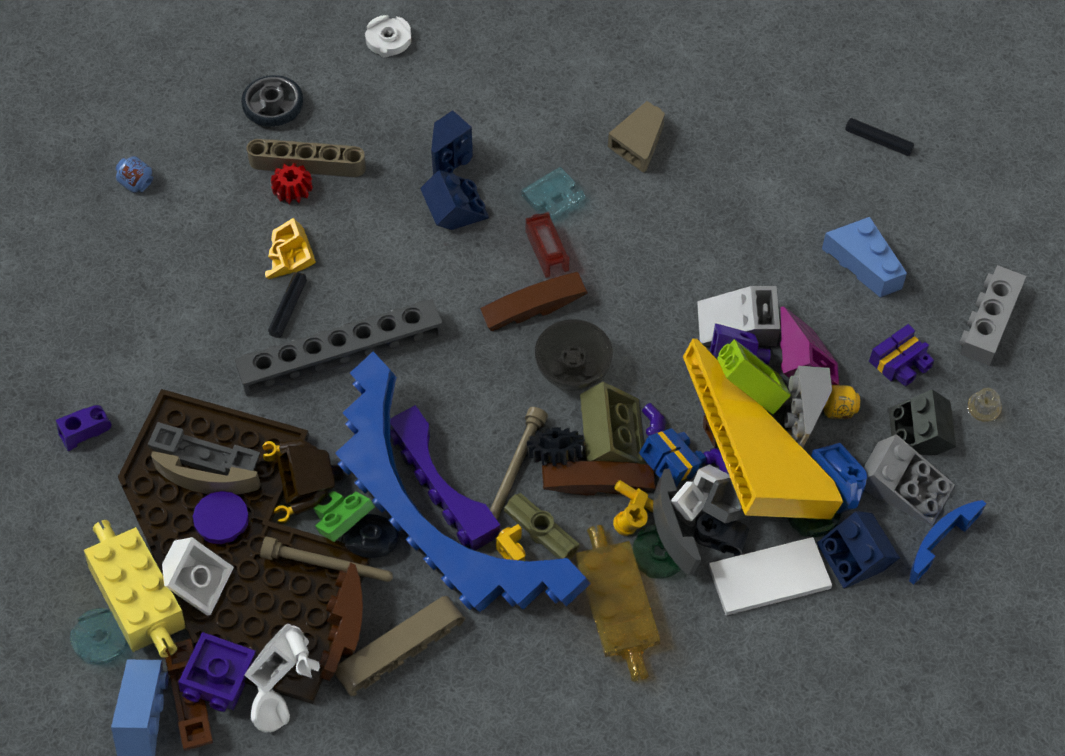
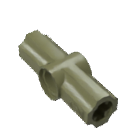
(530, 517)

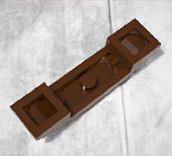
(192, 716)

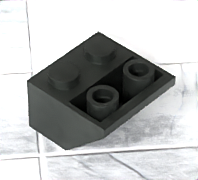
(924, 423)

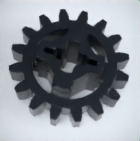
(556, 446)

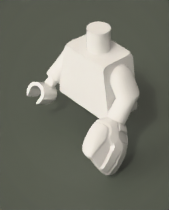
(275, 660)

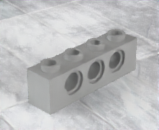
(998, 301)

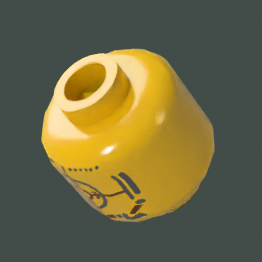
(842, 403)

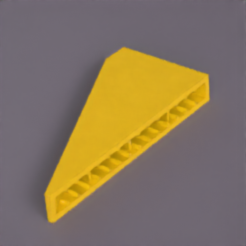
(762, 459)

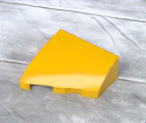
(289, 243)

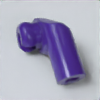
(657, 420)
(714, 456)

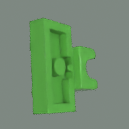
(341, 514)

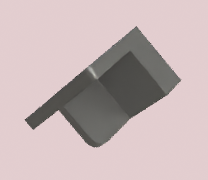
(724, 502)

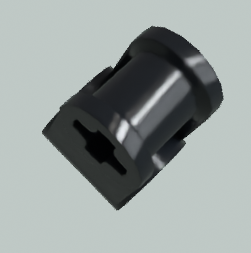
(722, 536)

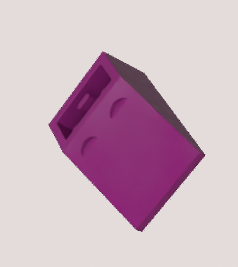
(803, 347)

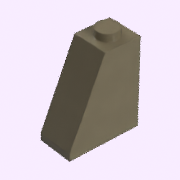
(638, 135)

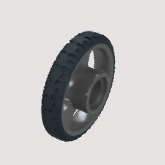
(272, 101)

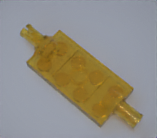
(618, 601)

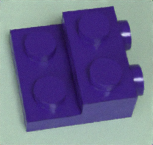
(216, 672)

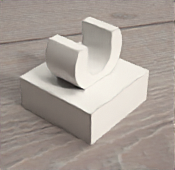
(689, 501)

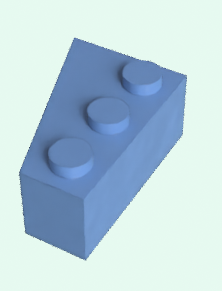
(866, 255)
(139, 708)

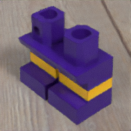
(899, 353)

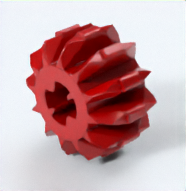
(291, 183)

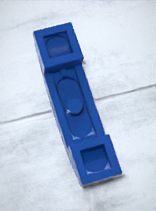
(961, 517)

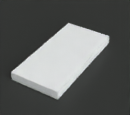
(769, 576)

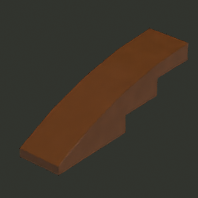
(534, 299)
(596, 476)

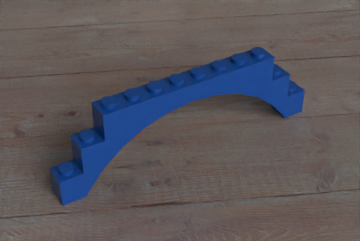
(474, 574)

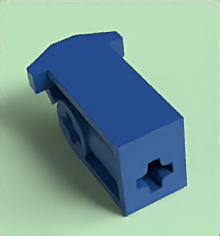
(845, 471)

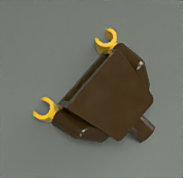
(304, 474)

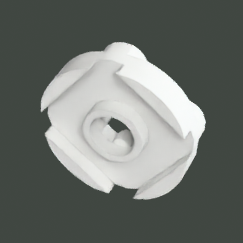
(388, 45)

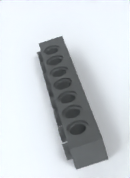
(329, 356)

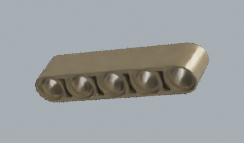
(316, 157)
(398, 644)

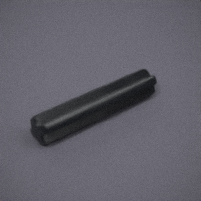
(879, 136)
(287, 305)

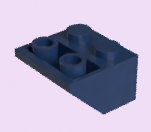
(451, 143)
(453, 200)
(857, 549)

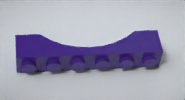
(471, 518)

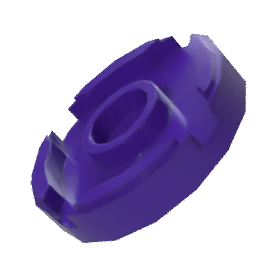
(220, 517)

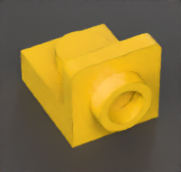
(507, 543)

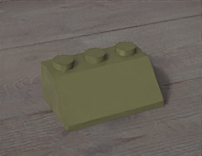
(611, 425)

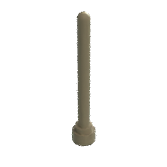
(535, 420)
(273, 549)

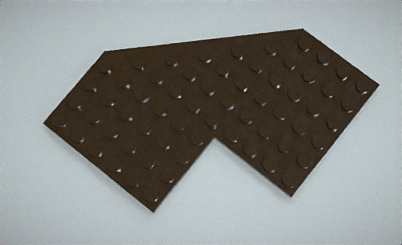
(259, 592)

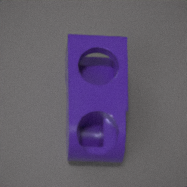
(82, 426)

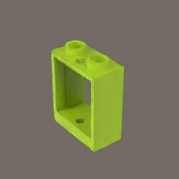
(753, 376)

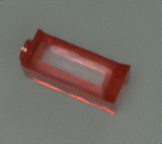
(546, 242)

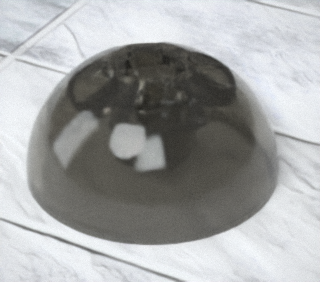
(573, 354)

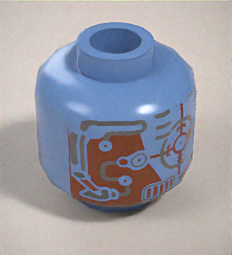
(134, 174)

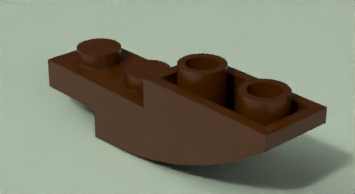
(346, 618)

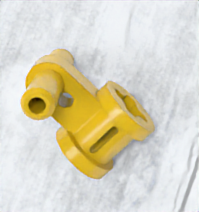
(634, 515)

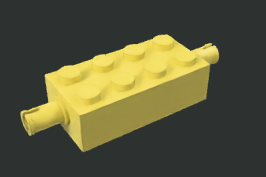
(134, 589)

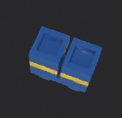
(672, 452)

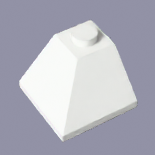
(195, 573)

